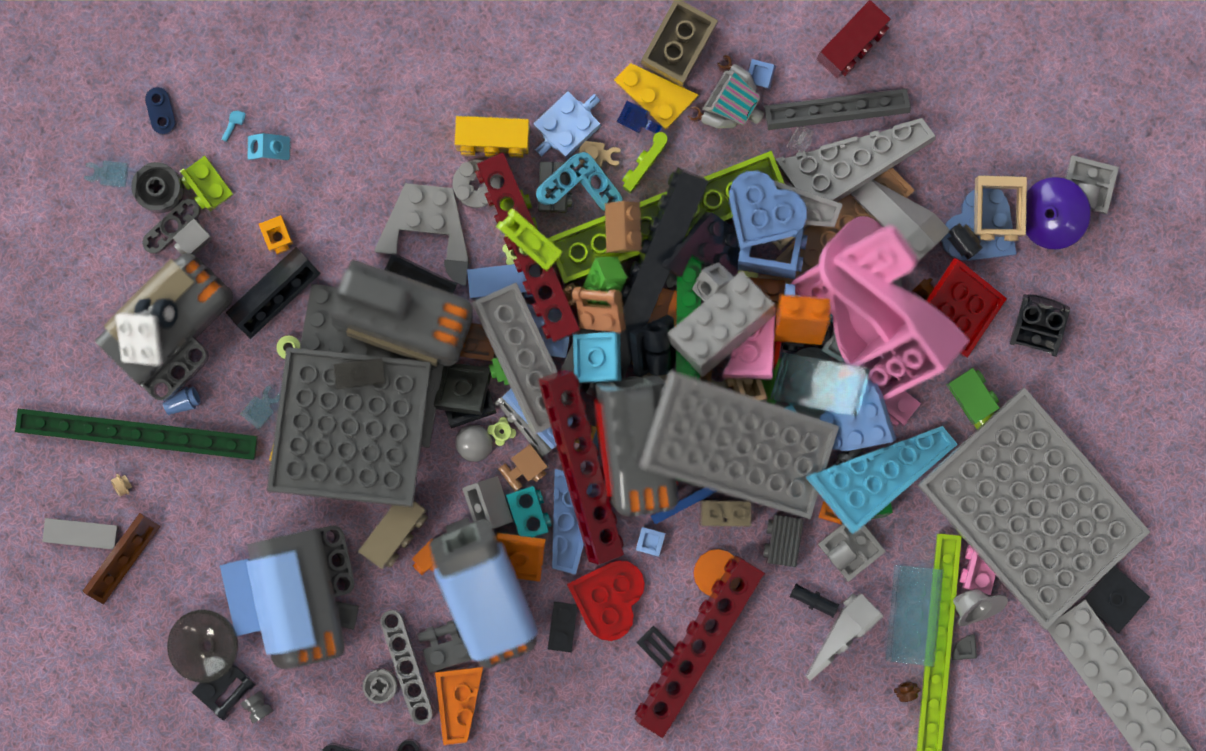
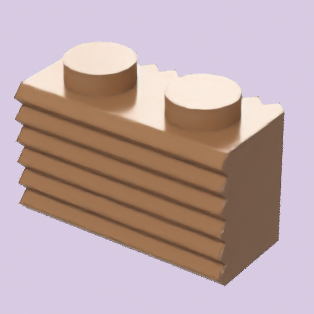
(623, 226)

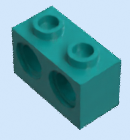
(522, 514)

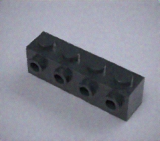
(273, 293)

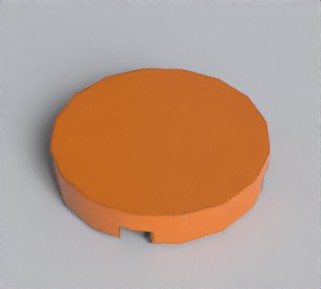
(710, 568)

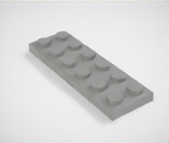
(518, 350)

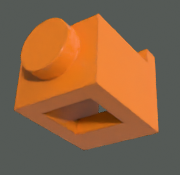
(424, 560)

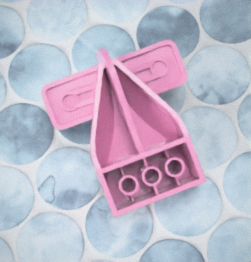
(873, 317)

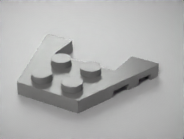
(425, 211)

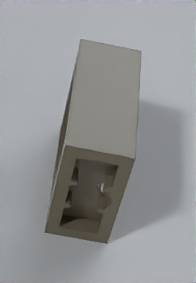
(713, 513)

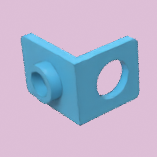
(269, 146)

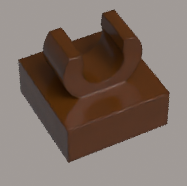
(923, 289)

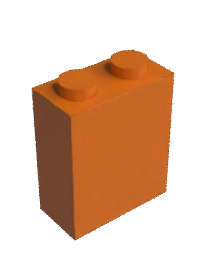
(801, 319)

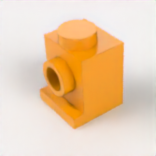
(270, 228)

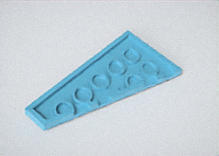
(873, 480)

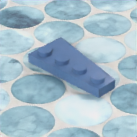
(566, 531)

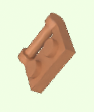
(599, 316)

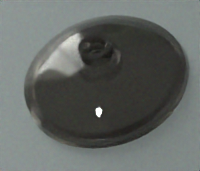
(188, 650)

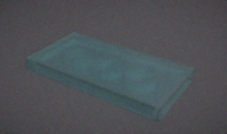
(820, 384)
(914, 615)

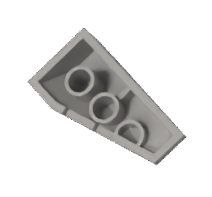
(851, 622)

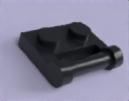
(211, 691)

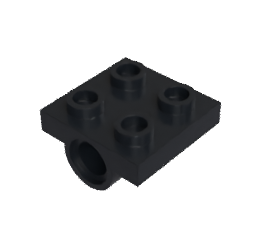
(652, 347)

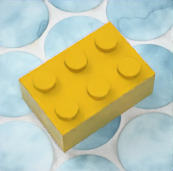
(492, 136)

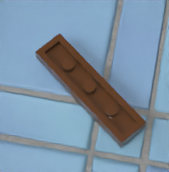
(121, 558)

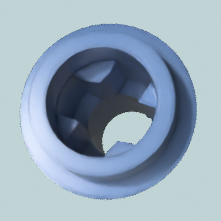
(182, 401)

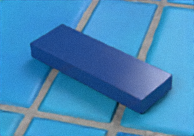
(683, 504)

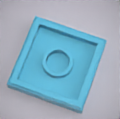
(597, 357)

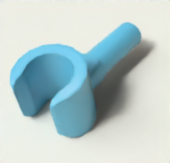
(236, 117)

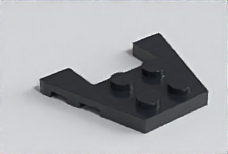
(708, 242)

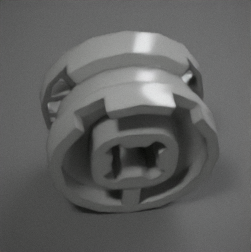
(380, 685)

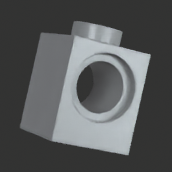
(191, 238)
(711, 280)

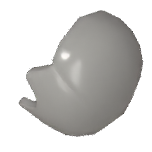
(473, 443)

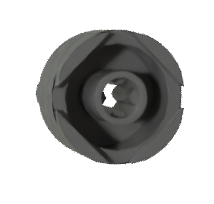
(149, 177)

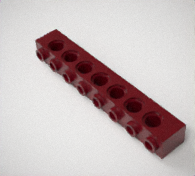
(567, 326)
(552, 389)
(699, 659)

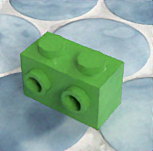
(605, 275)
(973, 395)

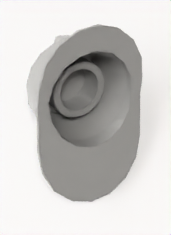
(977, 606)

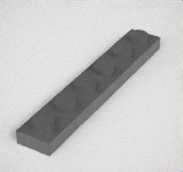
(837, 109)

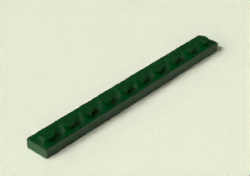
(136, 434)

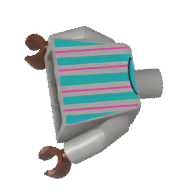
(731, 100)

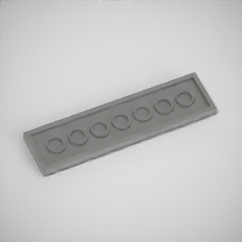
(1115, 681)

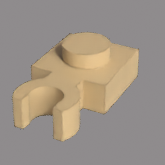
(598, 153)

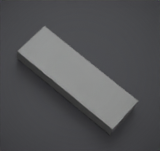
(80, 533)

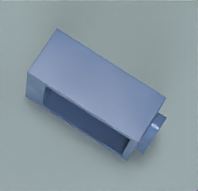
(775, 268)

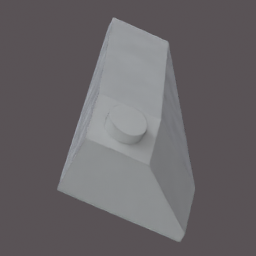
(915, 223)

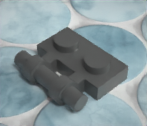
(445, 654)

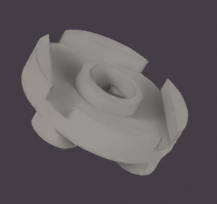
(465, 191)

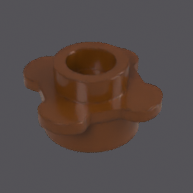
(907, 691)

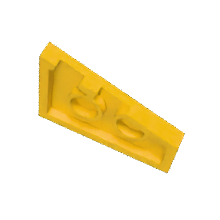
(659, 96)

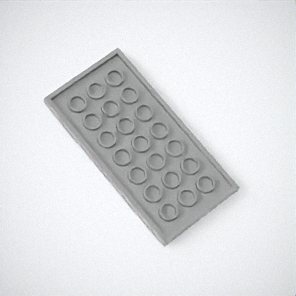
(738, 445)

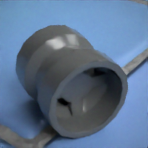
(256, 706)

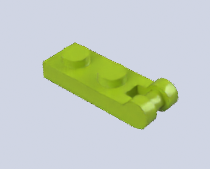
(645, 161)
(530, 240)

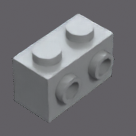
(488, 503)

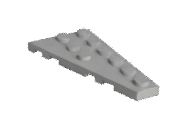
(853, 162)

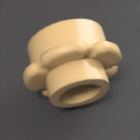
(121, 485)

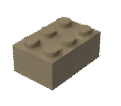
(679, 42)
(393, 533)

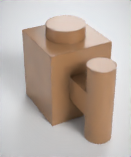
(528, 464)

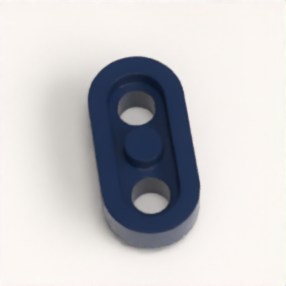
(160, 110)

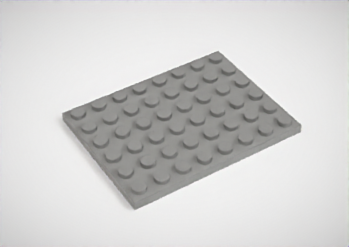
(1033, 508)

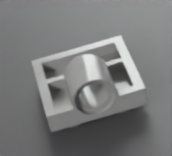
(1095, 179)
(851, 551)

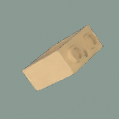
(1000, 182)

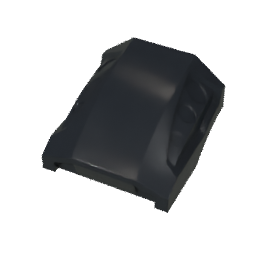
(1035, 329)

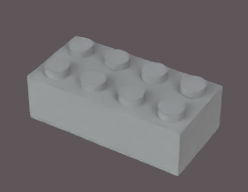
(722, 323)

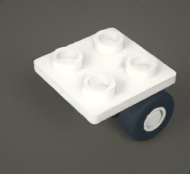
(139, 331)

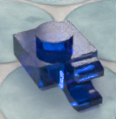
(635, 118)

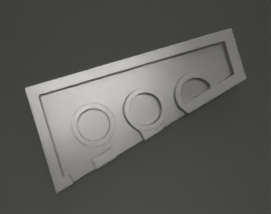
(819, 209)

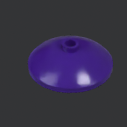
(1070, 210)

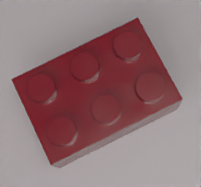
(854, 40)

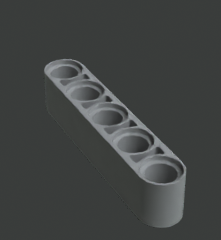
(406, 679)

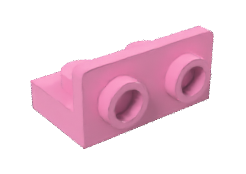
(901, 408)
(977, 573)

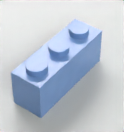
(491, 279)
(240, 597)

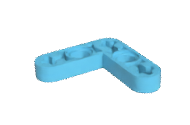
(583, 175)

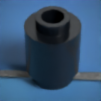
(964, 240)

